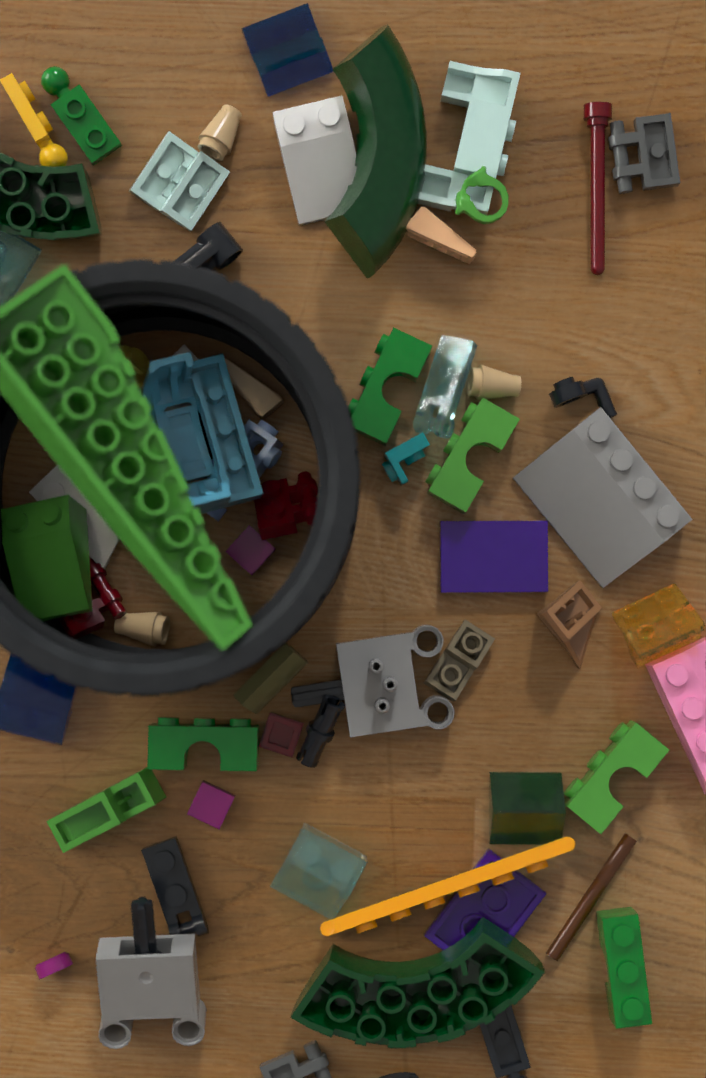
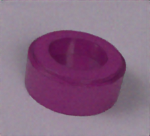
(53, 965)

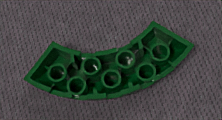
(388, 151)
(47, 201)
(419, 997)

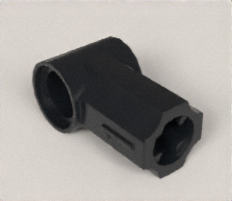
(212, 250)

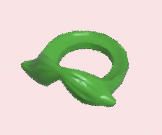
(466, 206)

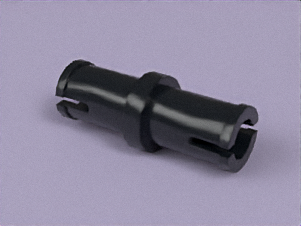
(320, 731)

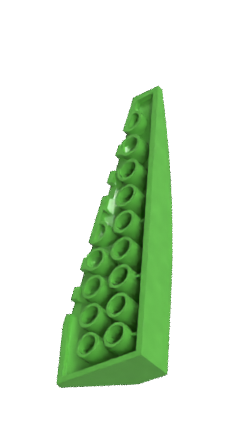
(87, 411)

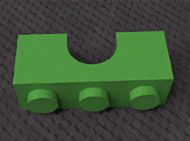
(485, 426)
(629, 748)

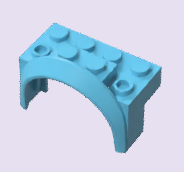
(210, 391)

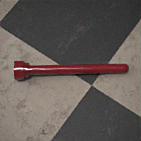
(597, 118)

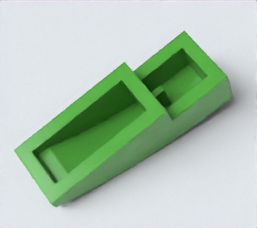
(106, 809)

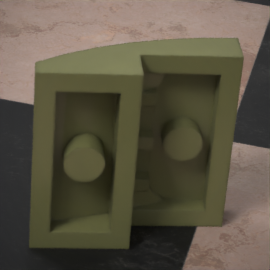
(270, 678)

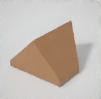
(571, 620)

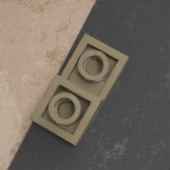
(459, 660)

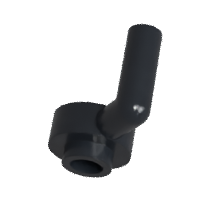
(568, 391)

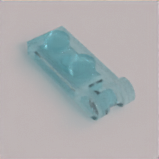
(444, 386)

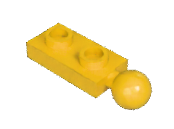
(37, 124)

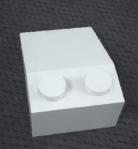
(316, 156)

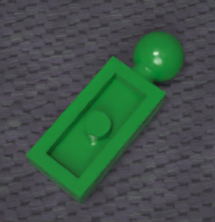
(80, 116)

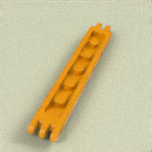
(463, 883)

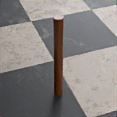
(591, 897)

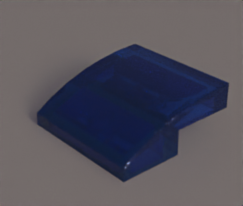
(287, 50)
(34, 703)

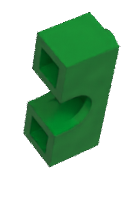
(399, 357)
(235, 742)
(625, 967)

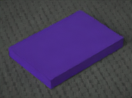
(493, 556)
(504, 905)

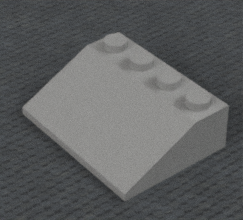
(602, 498)

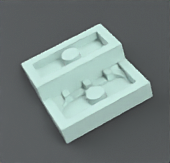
(179, 181)

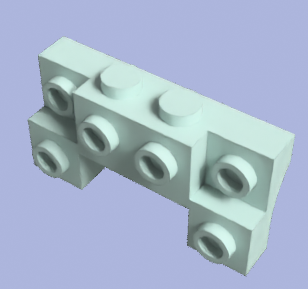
(487, 126)

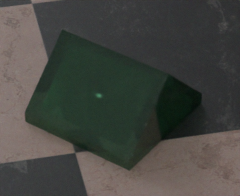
(526, 807)

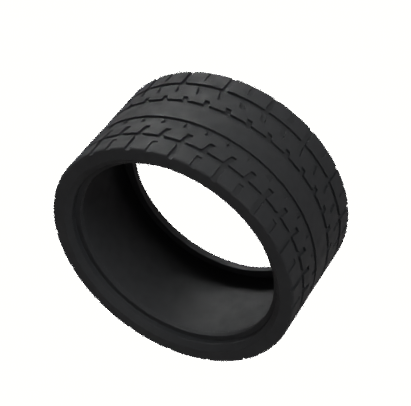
(202, 302)

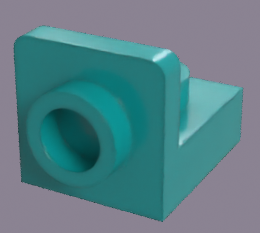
(409, 452)

